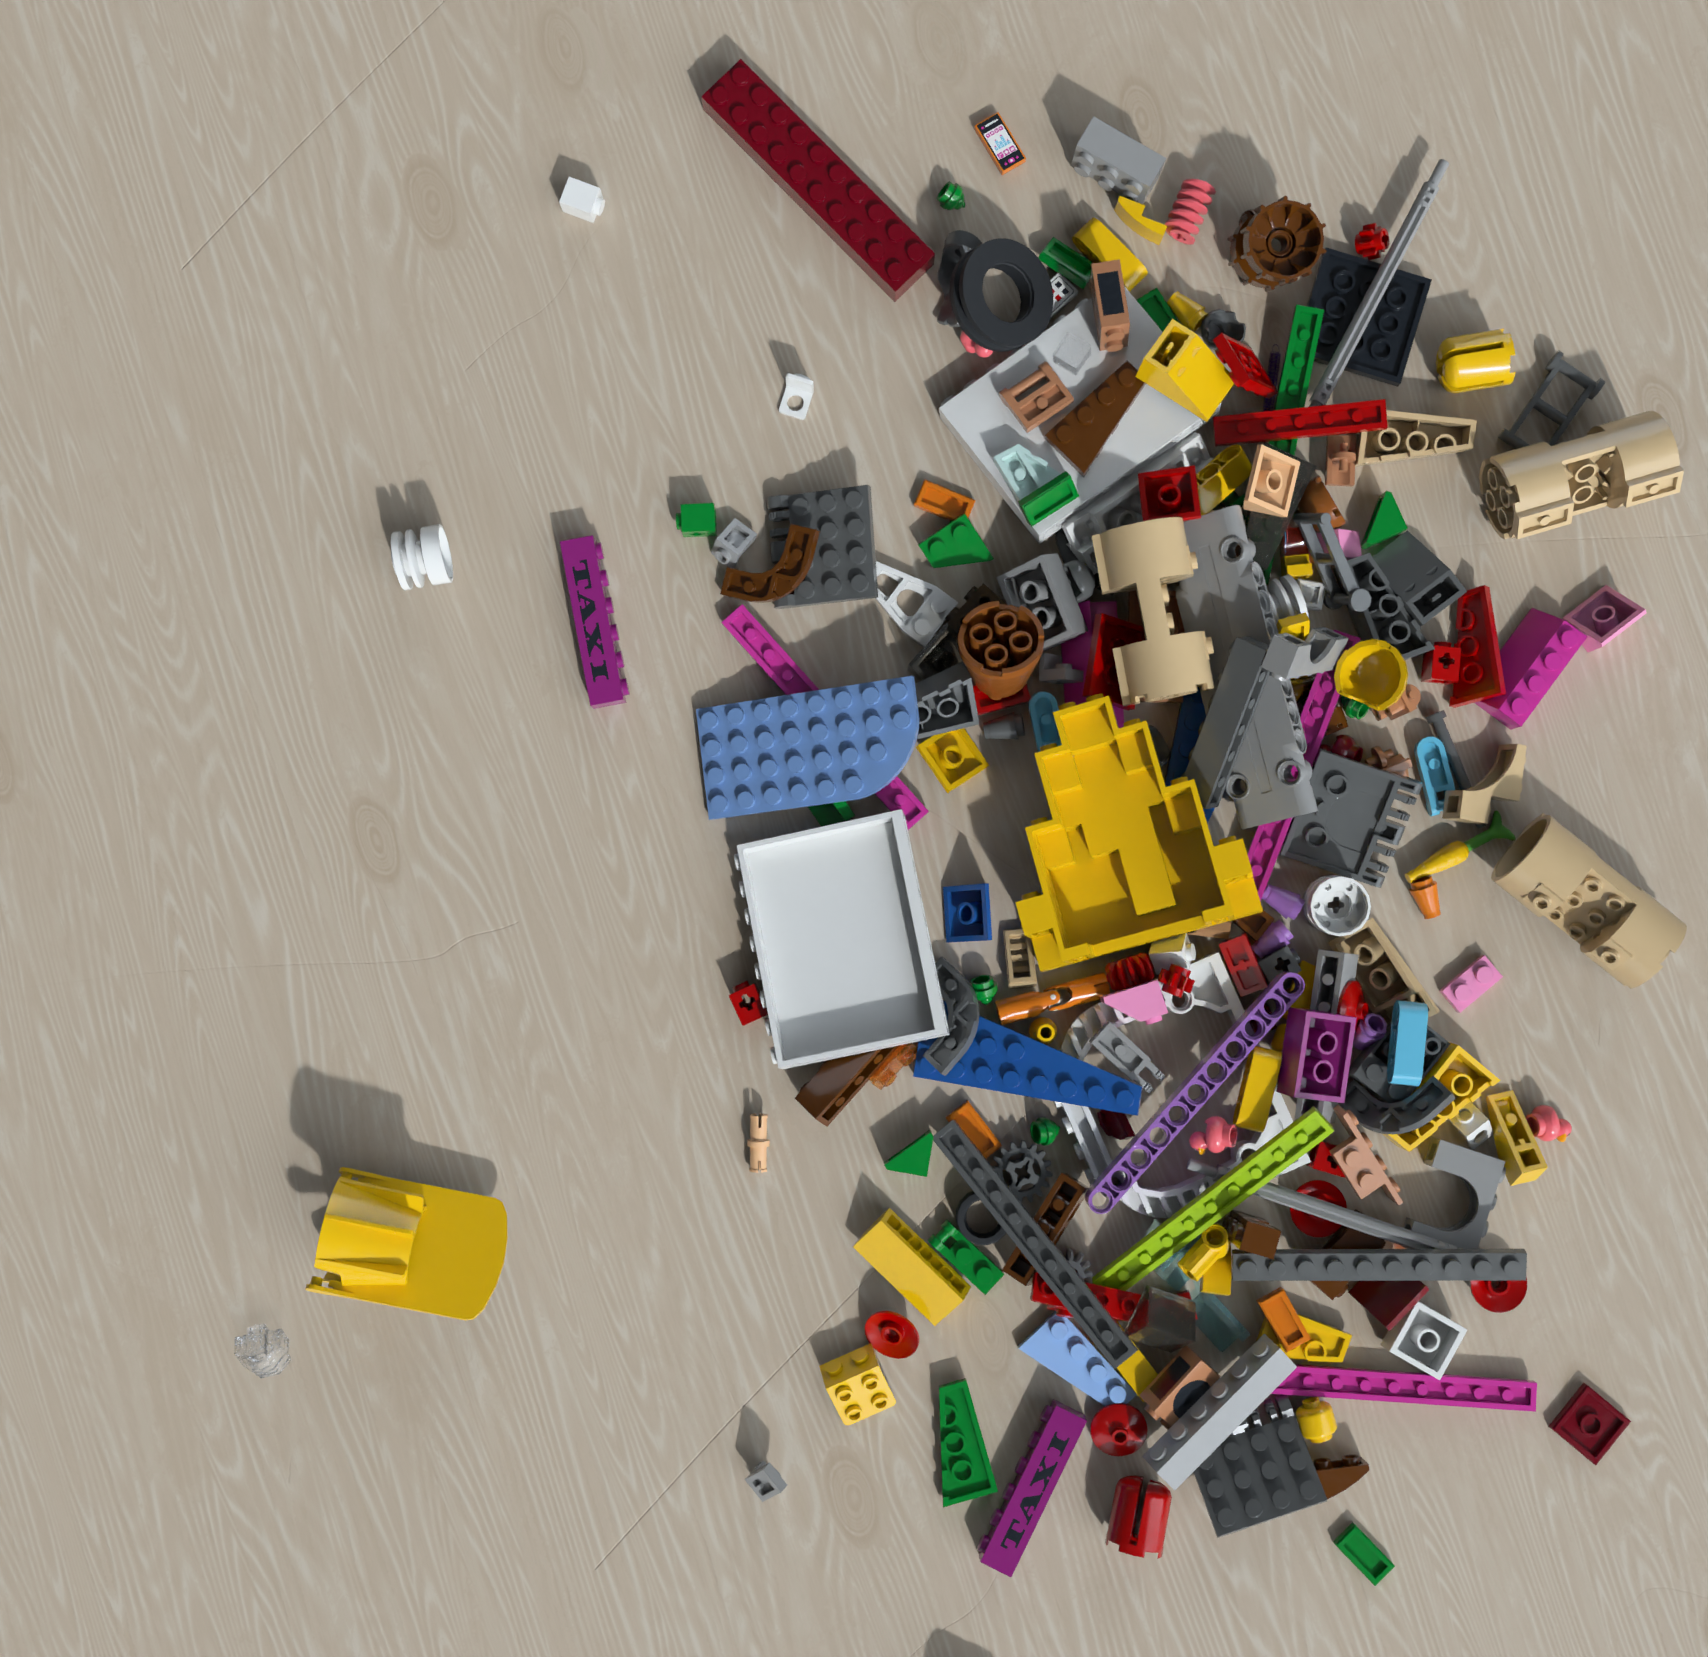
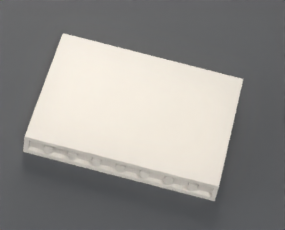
(1143, 434)
(841, 940)

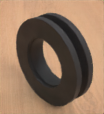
(969, 302)

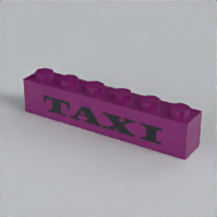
(593, 621)
(1031, 1488)

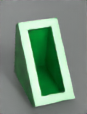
(1384, 522)
(914, 1157)

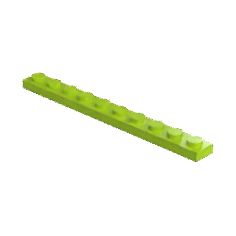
(1216, 1201)

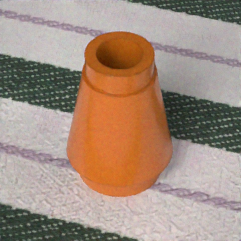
(1426, 896)

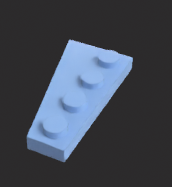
(1073, 1357)

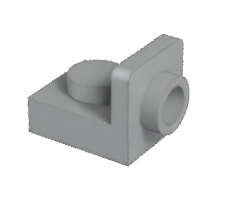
(733, 543)
(1053, 671)
(765, 1481)

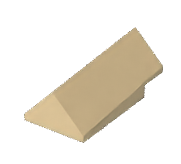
(1382, 971)

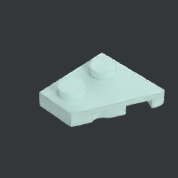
(1023, 470)

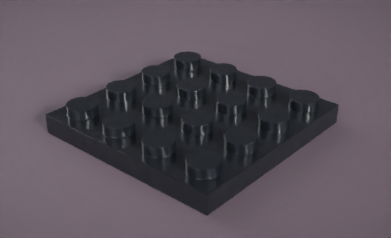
(1392, 328)

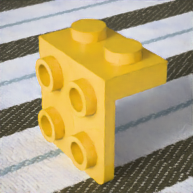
(857, 1385)

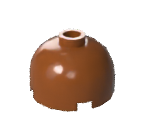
(1318, 500)

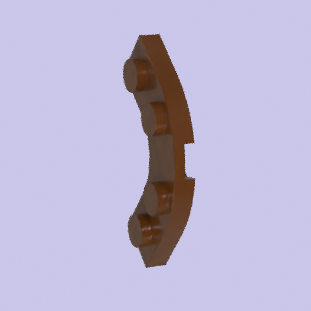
(782, 577)

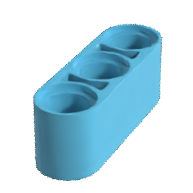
(1407, 1043)

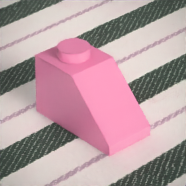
(1139, 1002)

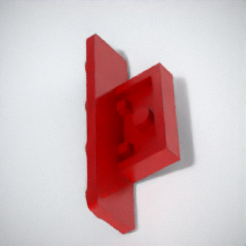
(1117, 1302)

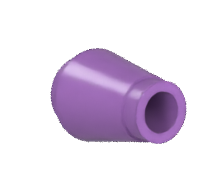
(1283, 901)
(1272, 939)
(1369, 1031)

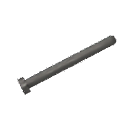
(1451, 752)

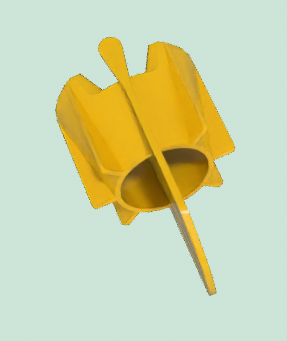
(410, 1245)

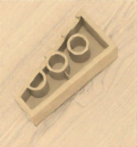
(1414, 437)

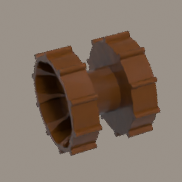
(1299, 237)

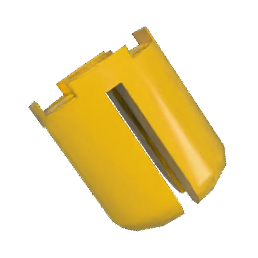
(1475, 361)

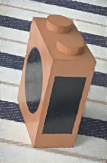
(1109, 305)
(1178, 1387)

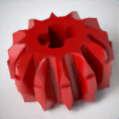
(1129, 971)

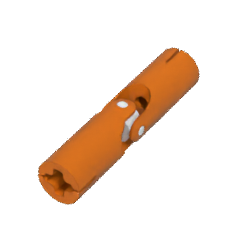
(1034, 1003)

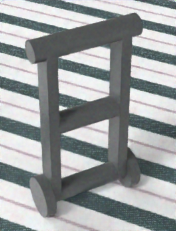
(1555, 364)
(1356, 598)

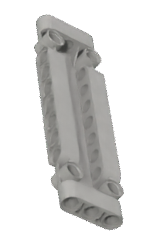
(1228, 602)

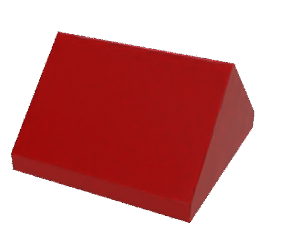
(1169, 494)

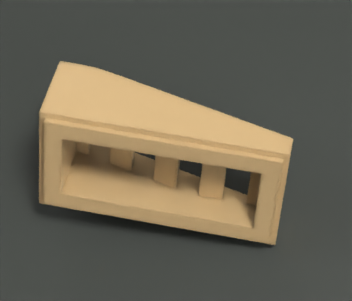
(1024, 982)

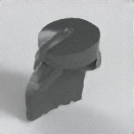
(955, 246)

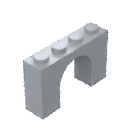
(1481, 1176)

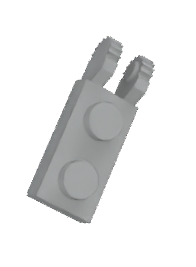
(1124, 1054)

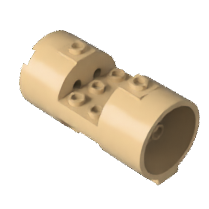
(1609, 467)
(1144, 560)
(1589, 901)

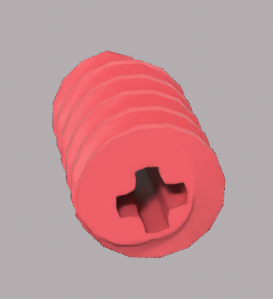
(1187, 208)

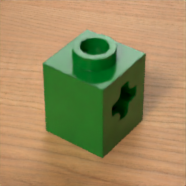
(697, 520)

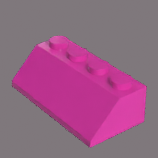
(1531, 664)

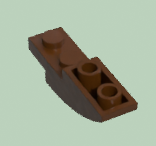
(1340, 1474)

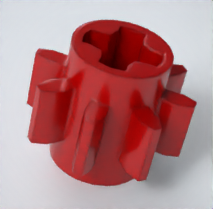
(1372, 241)
(1176, 980)

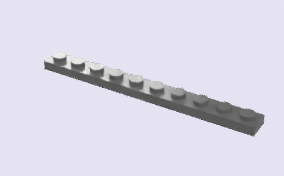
(1035, 1244)
(1381, 1265)

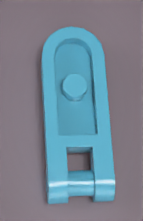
(1043, 722)
(1433, 772)

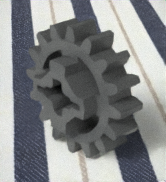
(1028, 1159)

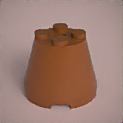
(1000, 647)

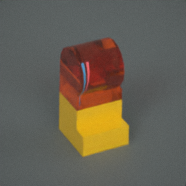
(1294, 555)

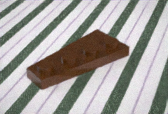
(1090, 424)

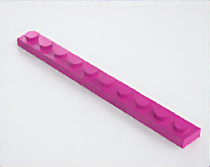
(793, 680)
(1314, 721)
(1410, 1388)

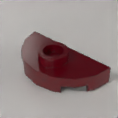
(1115, 1124)

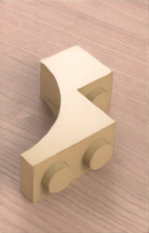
(1500, 784)

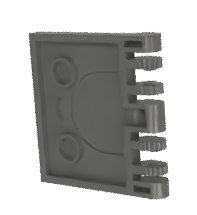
(845, 548)
(1350, 818)
(1259, 1473)

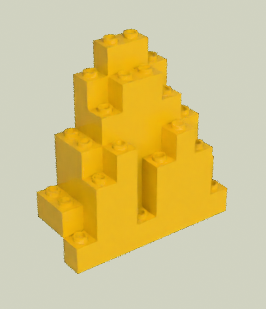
(1122, 848)

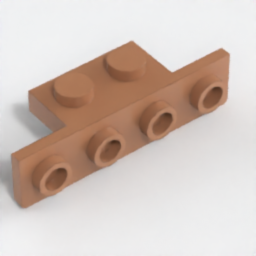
(1358, 1162)

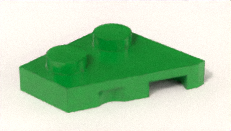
(955, 545)

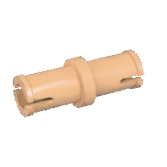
(758, 1142)

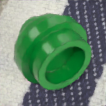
(951, 196)
(1354, 708)
(984, 988)
(1044, 1131)

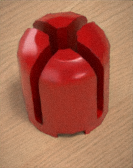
(1153, 1518)

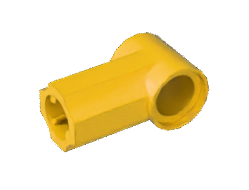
(1203, 1254)

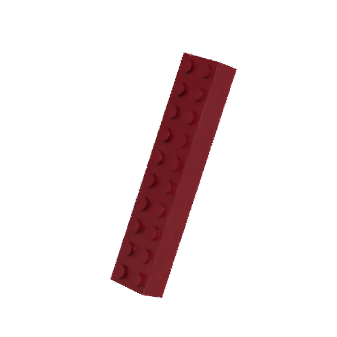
(817, 180)

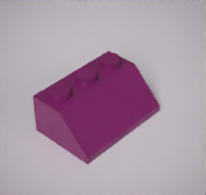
(1316, 1055)

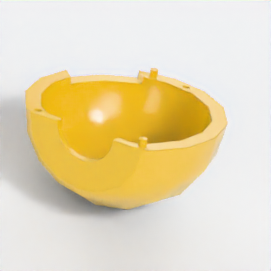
(1372, 674)

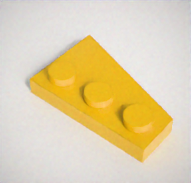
(1325, 1345)

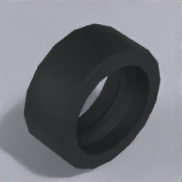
(972, 1236)

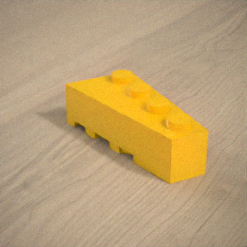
(1463, 1078)

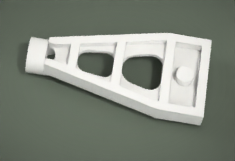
(929, 616)

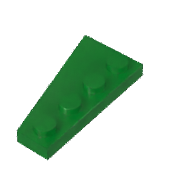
(963, 1450)

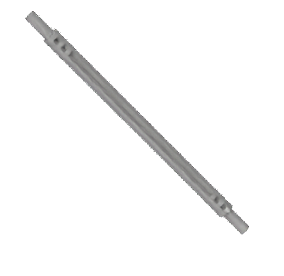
(1378, 286)
(1330, 1211)

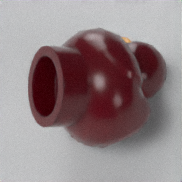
(1346, 747)

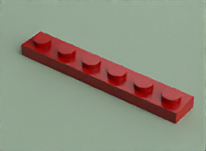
(1300, 422)

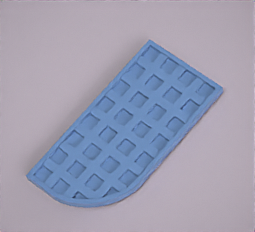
(806, 747)

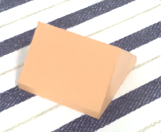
(1271, 482)

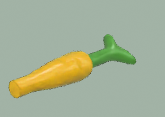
(1458, 851)

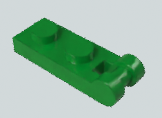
(966, 1258)

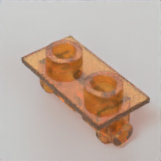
(887, 1072)

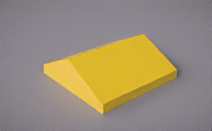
(952, 758)

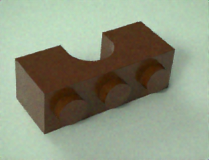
(1251, 1233)

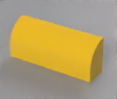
(912, 1267)

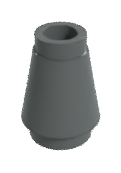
(1005, 727)

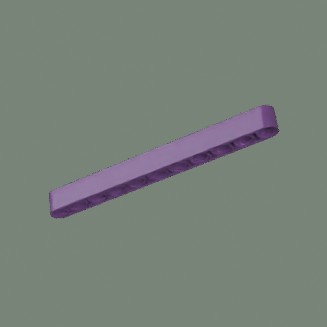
(1207, 1085)

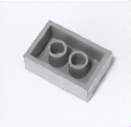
(1117, 161)
(1046, 592)

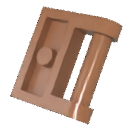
(1041, 403)

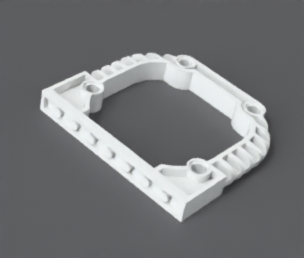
(1213, 991)

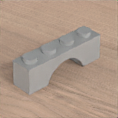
(1293, 657)

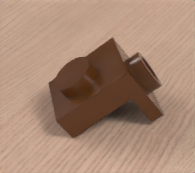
(1254, 924)

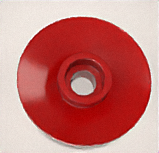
(1352, 1002)
(1311, 1224)
(1499, 1298)
(892, 1334)
(1116, 1419)

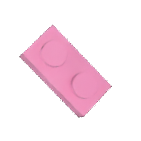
(1470, 983)

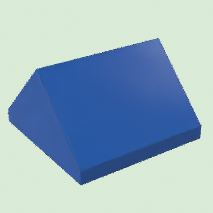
(967, 913)

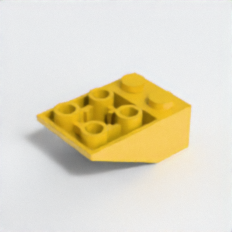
(1186, 371)

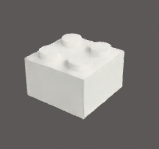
(1425, 1339)

